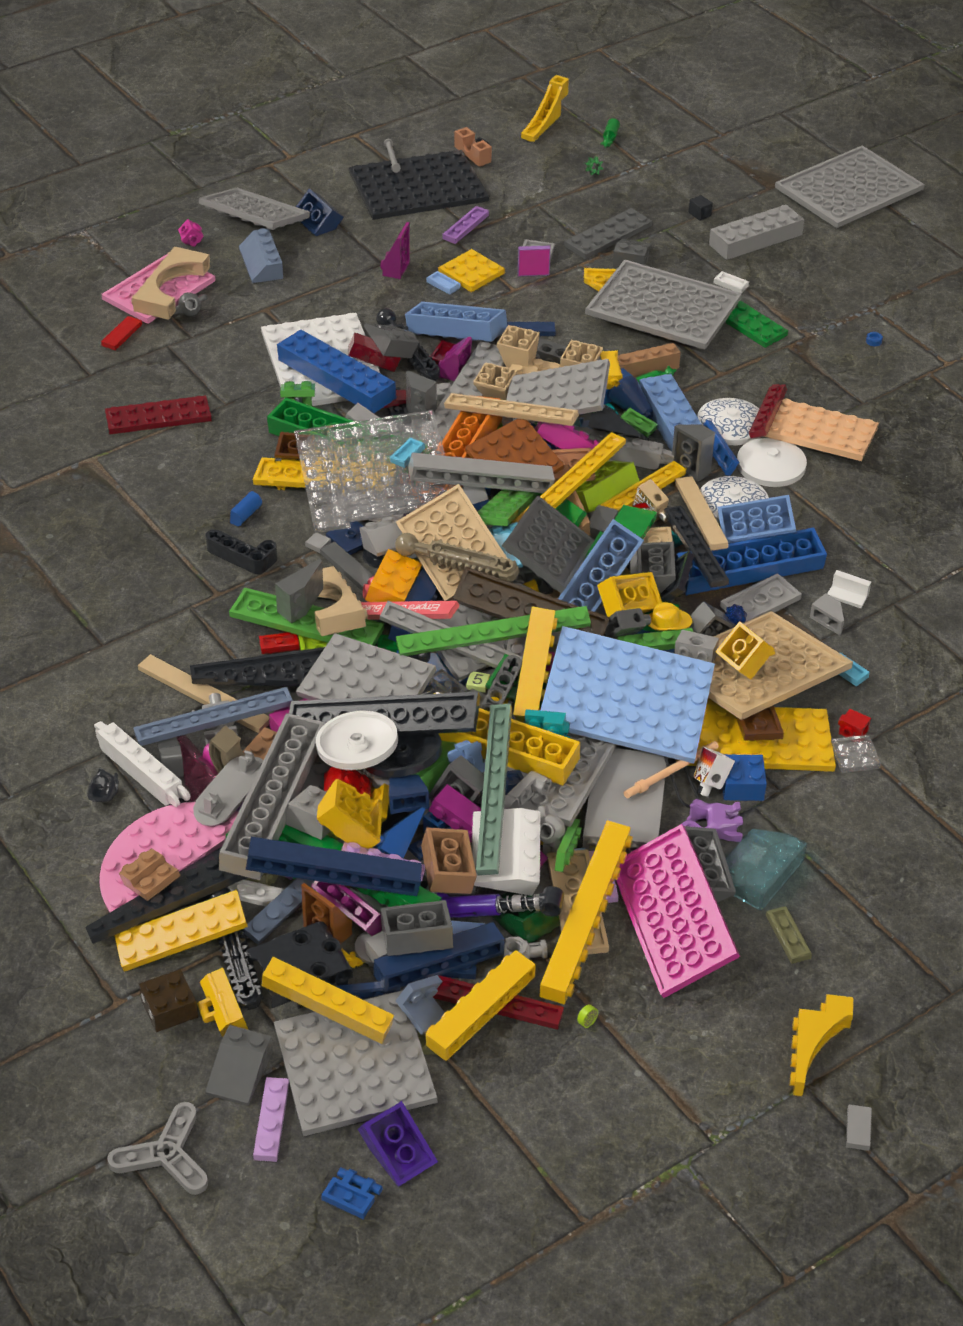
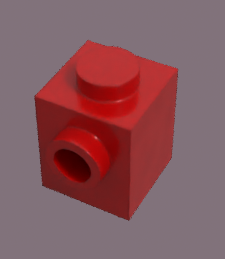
(853, 724)

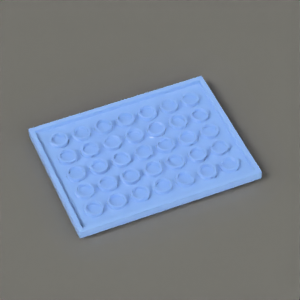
(629, 693)

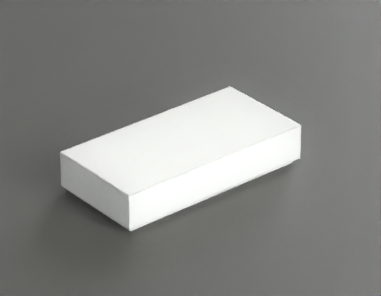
(731, 282)

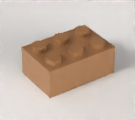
(448, 861)

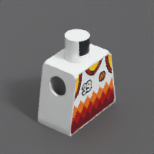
(712, 770)

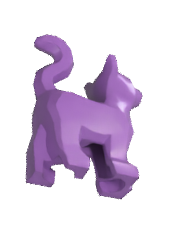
(719, 817)

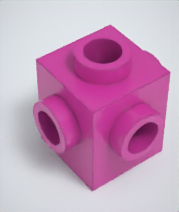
(190, 233)

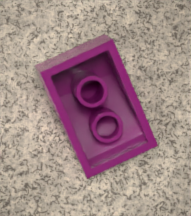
(398, 256)

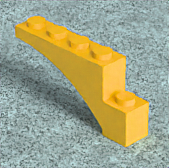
(549, 109)
(814, 1031)

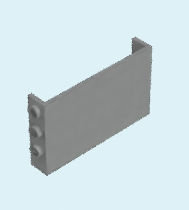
(608, 801)

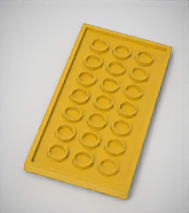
(803, 746)

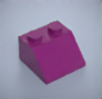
(455, 359)

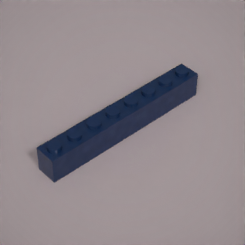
(334, 866)

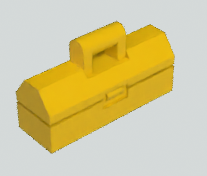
(220, 995)

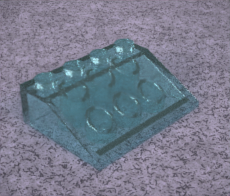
(764, 864)

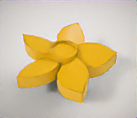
(352, 959)

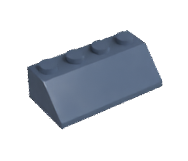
(261, 257)

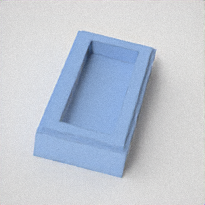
(443, 282)

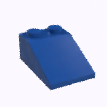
(399, 836)

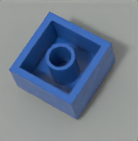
(745, 779)

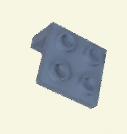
(419, 1003)

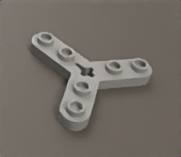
(177, 1163)

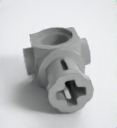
(529, 950)

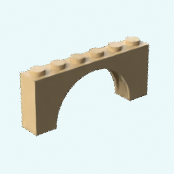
(177, 263)
(344, 614)

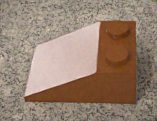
(318, 908)

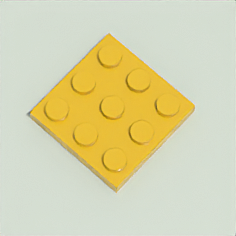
(472, 270)

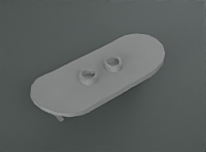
(227, 790)

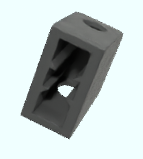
(626, 623)

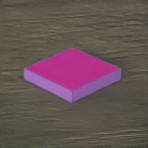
(533, 260)

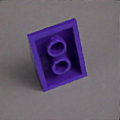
(397, 1144)

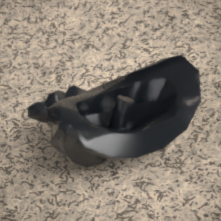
(103, 786)

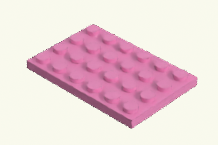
(122, 293)

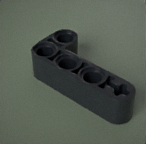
(241, 554)

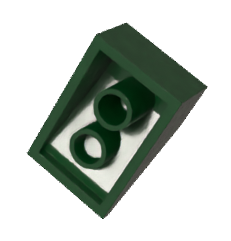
(526, 924)

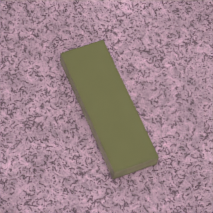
(788, 934)

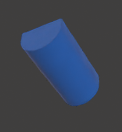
(245, 508)

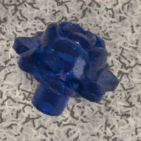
(736, 613)

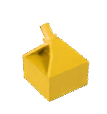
(745, 650)

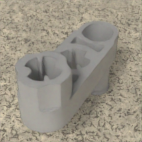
(526, 788)

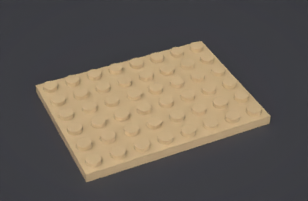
(796, 666)

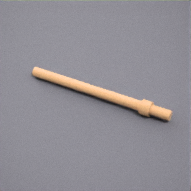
(643, 785)

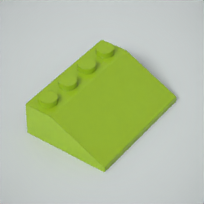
(609, 481)

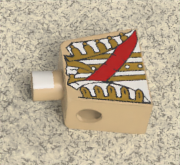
(651, 498)

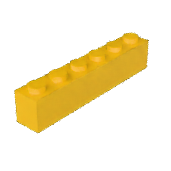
(535, 661)
(327, 1000)
(480, 1005)

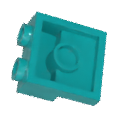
(549, 721)

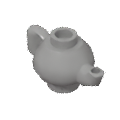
(551, 828)

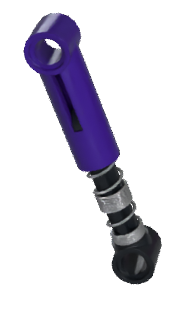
(548, 902)

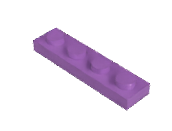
(465, 224)

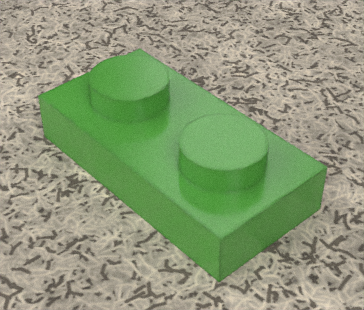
(640, 422)

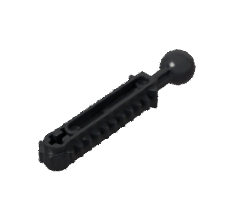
(420, 359)
(241, 973)

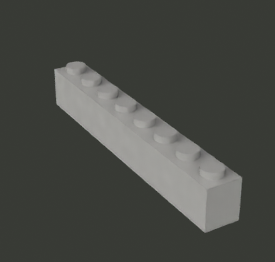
(480, 473)

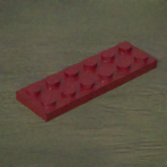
(157, 414)

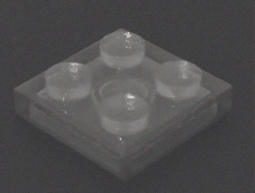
(855, 753)

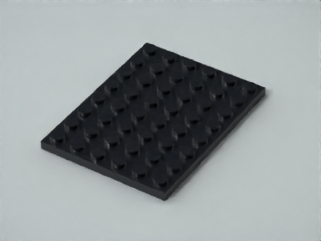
(419, 186)

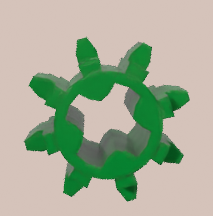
(590, 164)

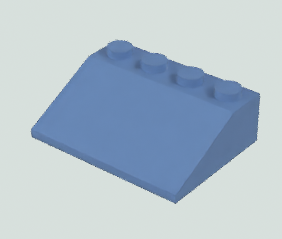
(757, 519)

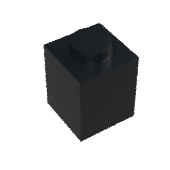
(700, 207)

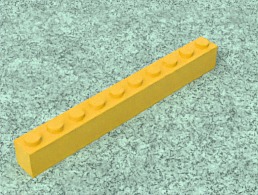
(585, 913)

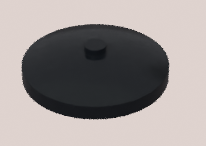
(410, 756)

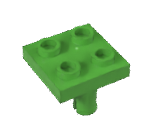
(305, 390)

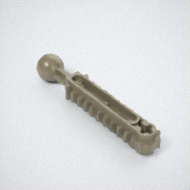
(458, 557)

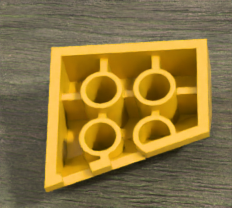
(351, 814)

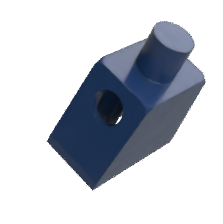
(407, 794)

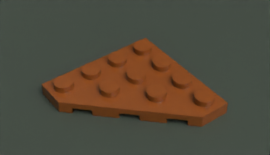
(517, 444)

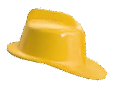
(669, 617)

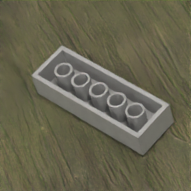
(756, 232)

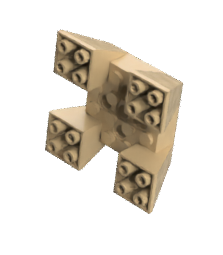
(519, 352)

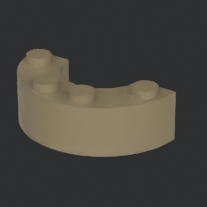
(224, 747)

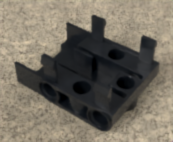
(308, 949)

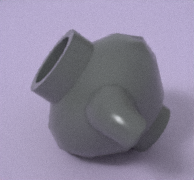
(190, 304)

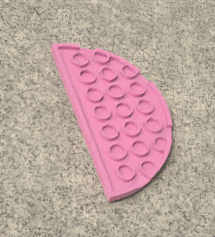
(166, 830)

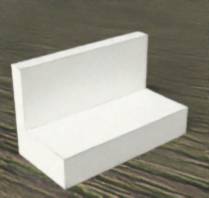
(849, 589)

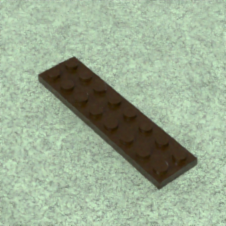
(511, 600)

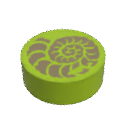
(587, 1016)

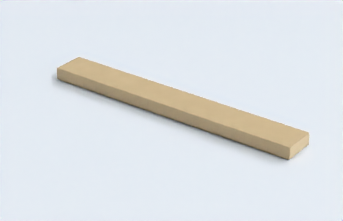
(511, 409)
(701, 513)
(200, 692)

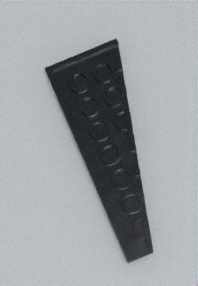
(264, 670)
(194, 883)

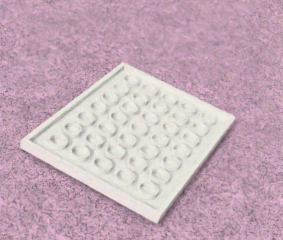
(332, 330)

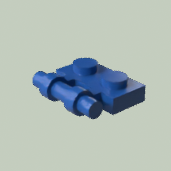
(348, 1197)

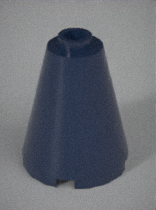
(630, 395)

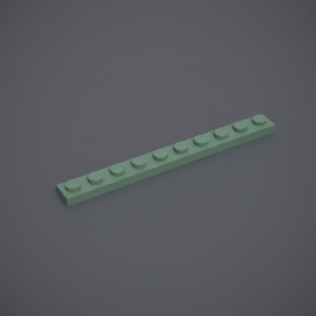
(494, 790)

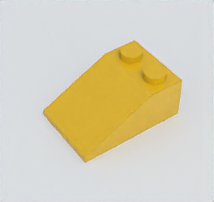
(629, 592)

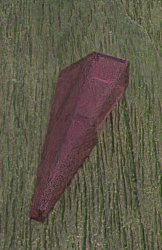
(197, 770)

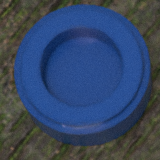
(874, 339)

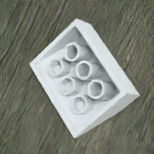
(518, 854)

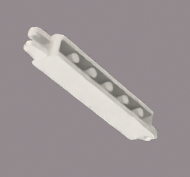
(140, 764)

